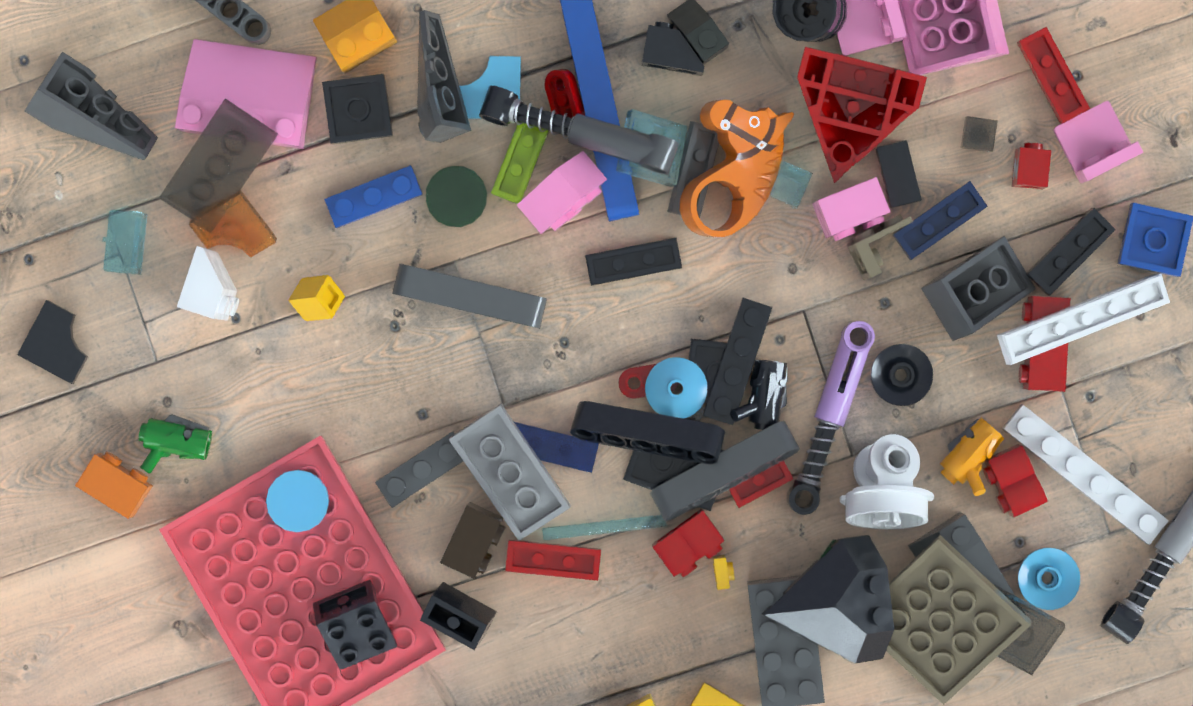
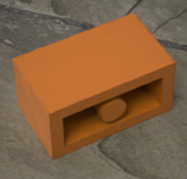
(114, 484)

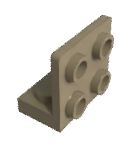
(869, 259)

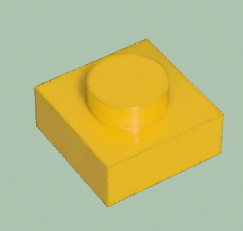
(723, 572)

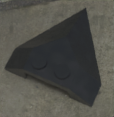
(841, 602)

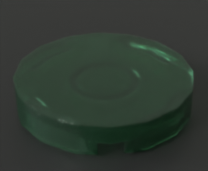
(456, 196)

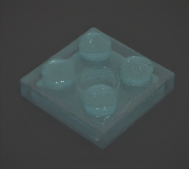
(650, 124)

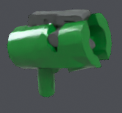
(175, 437)

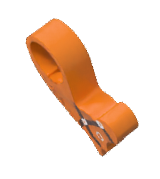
(751, 164)

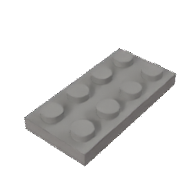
(509, 472)

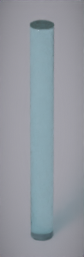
(603, 527)

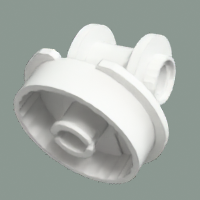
(886, 487)

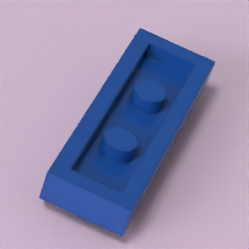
(373, 197)

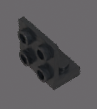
(353, 625)

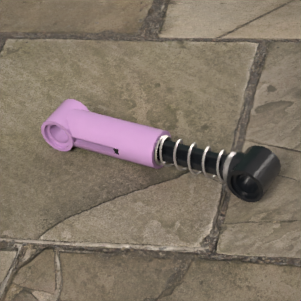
(831, 413)

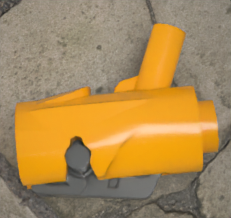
(969, 452)

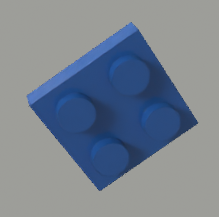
(1155, 239)

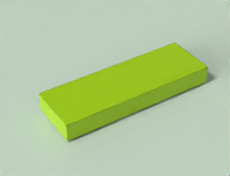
(519, 163)

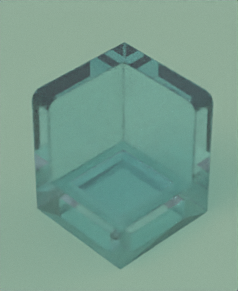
(790, 184)

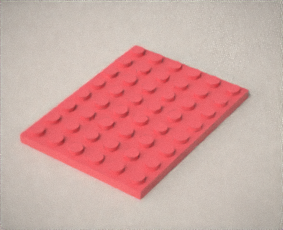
(265, 581)

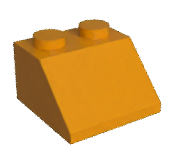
(354, 32)

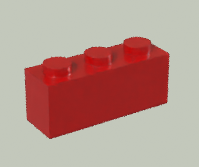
(1048, 369)

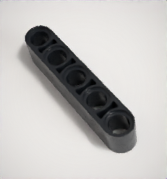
(648, 432)

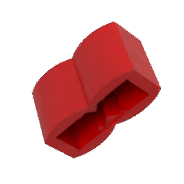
(1015, 481)
(689, 543)

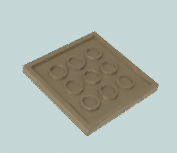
(949, 620)

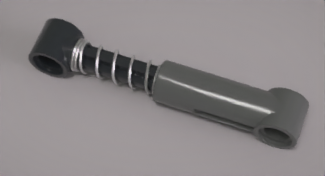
(649, 151)

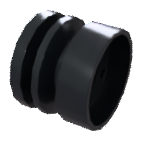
(794, 19)

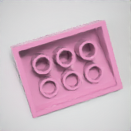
(951, 33)
(260, 81)

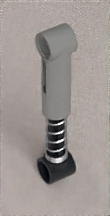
(1125, 618)

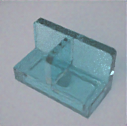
(125, 242)

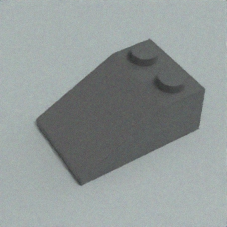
(978, 289)

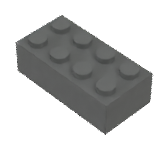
(785, 660)

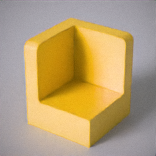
(316, 298)

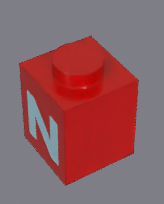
(1031, 166)

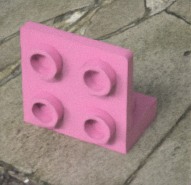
(870, 25)
(1095, 142)

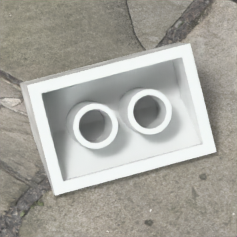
(208, 287)

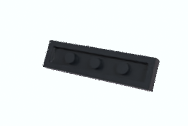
(737, 360)

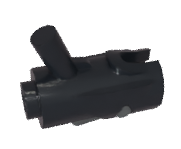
(767, 394)

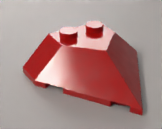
(854, 104)

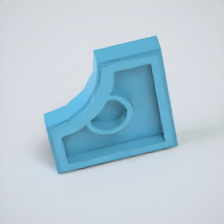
(500, 72)

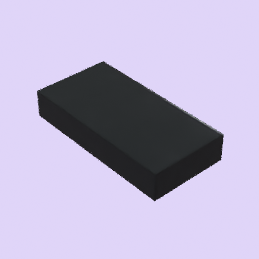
(898, 174)

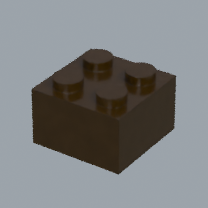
(471, 540)

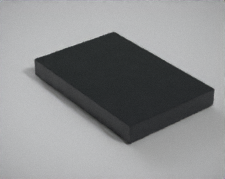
(653, 470)

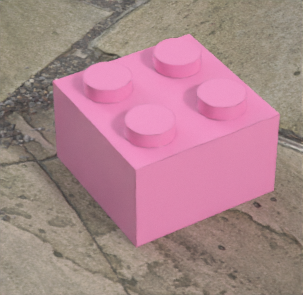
(563, 193)
(851, 207)

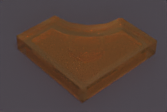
(233, 224)

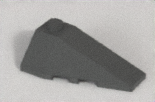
(438, 95)
(80, 107)
(965, 539)

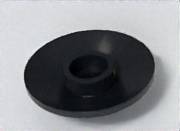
(917, 380)

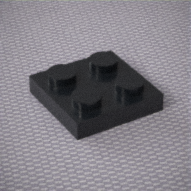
(357, 109)

